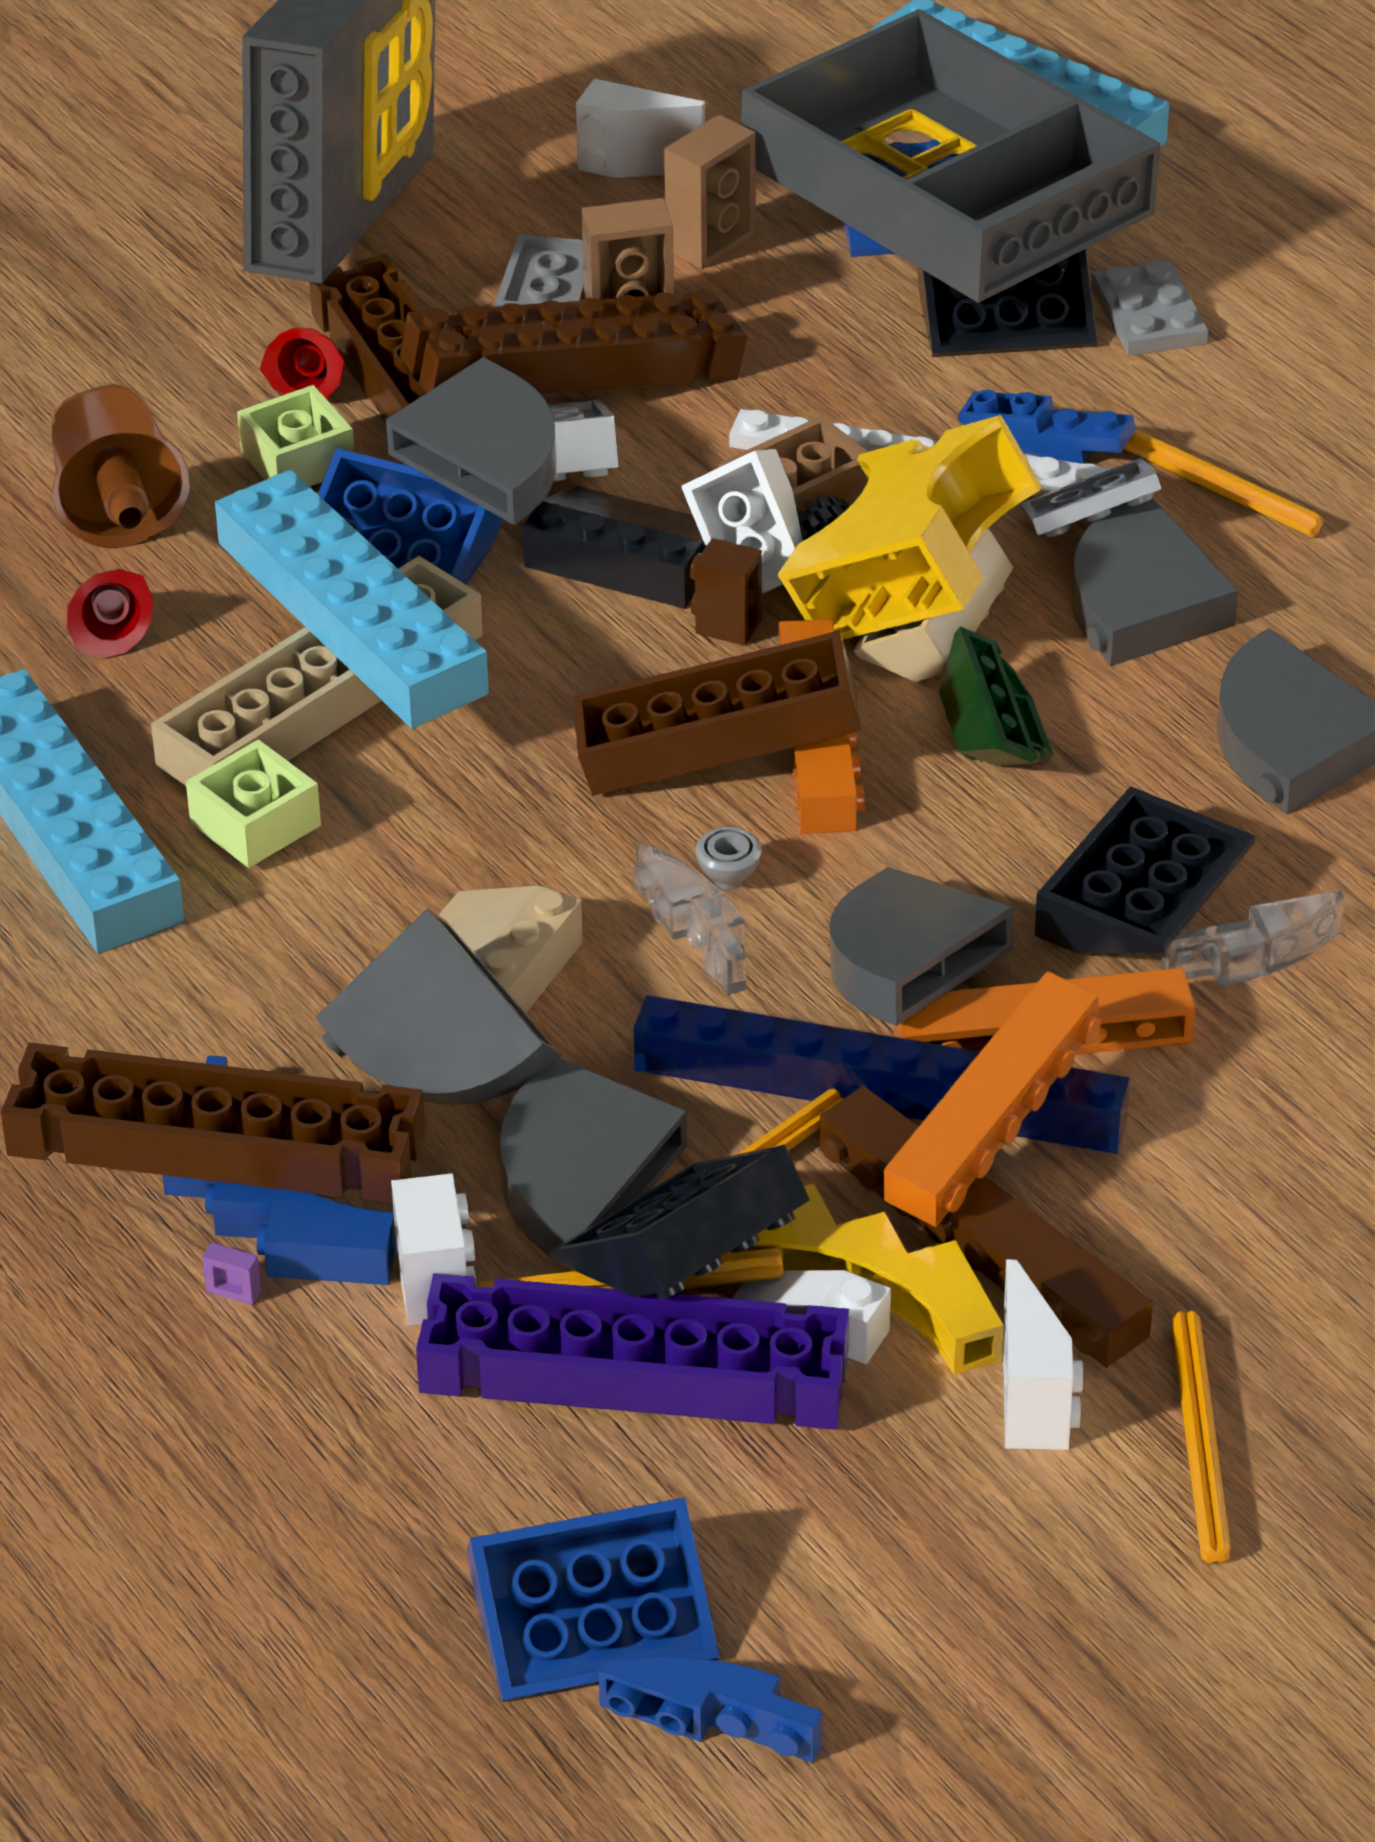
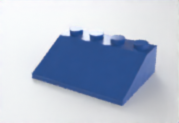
(409, 514)
(589, 1594)

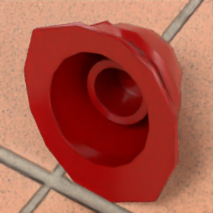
(303, 359)
(109, 613)

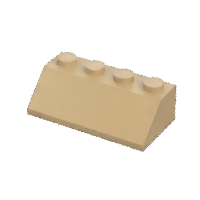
(923, 647)

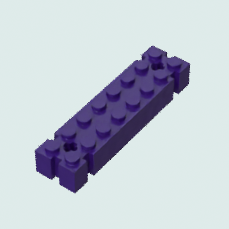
(633, 1351)

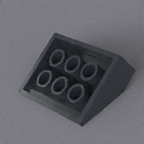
(1035, 314)
(614, 544)
(1137, 877)
(688, 1223)

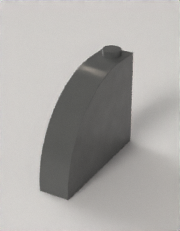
(481, 438)
(1145, 585)
(1291, 723)
(911, 941)
(436, 1021)
(581, 1150)

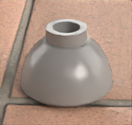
(728, 856)

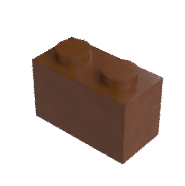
(727, 591)

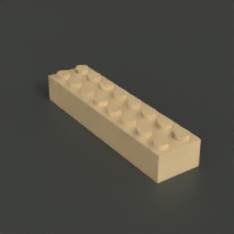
(289, 692)

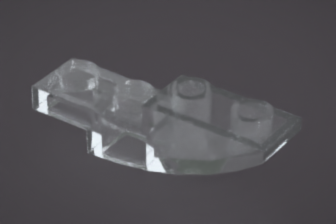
(695, 909)
(1265, 943)

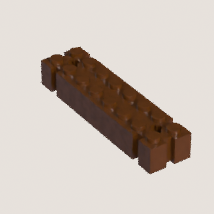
(367, 321)
(581, 342)
(213, 1122)

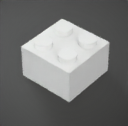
(429, 1237)

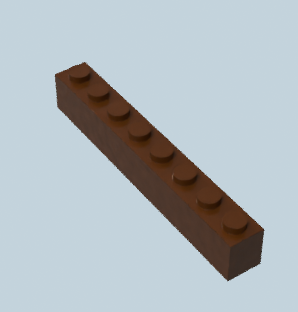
(990, 1226)

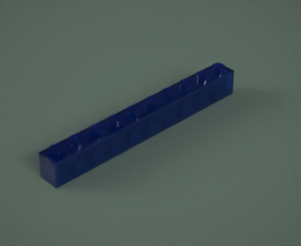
(809, 1058)

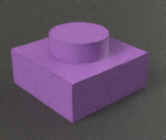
(231, 1273)

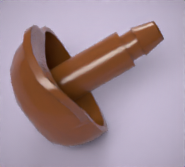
(114, 469)

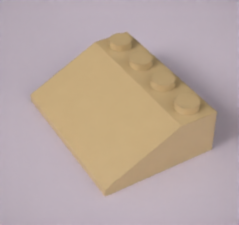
(518, 934)

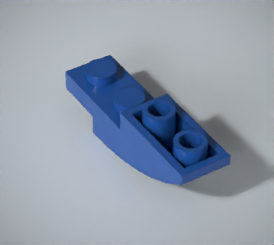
(1051, 432)
(696, 1693)

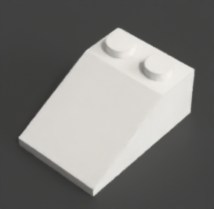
(628, 127)
(584, 438)
(749, 506)
(1037, 1369)

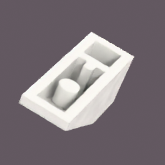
(865, 1299)

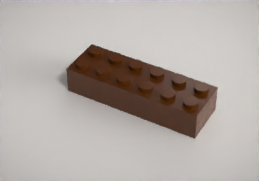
(715, 713)

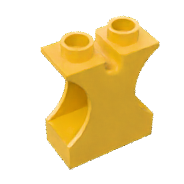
(911, 531)

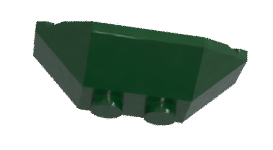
(990, 705)

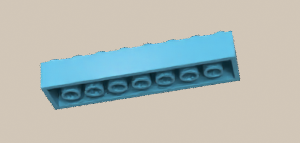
(1108, 94)
(352, 598)
(78, 825)

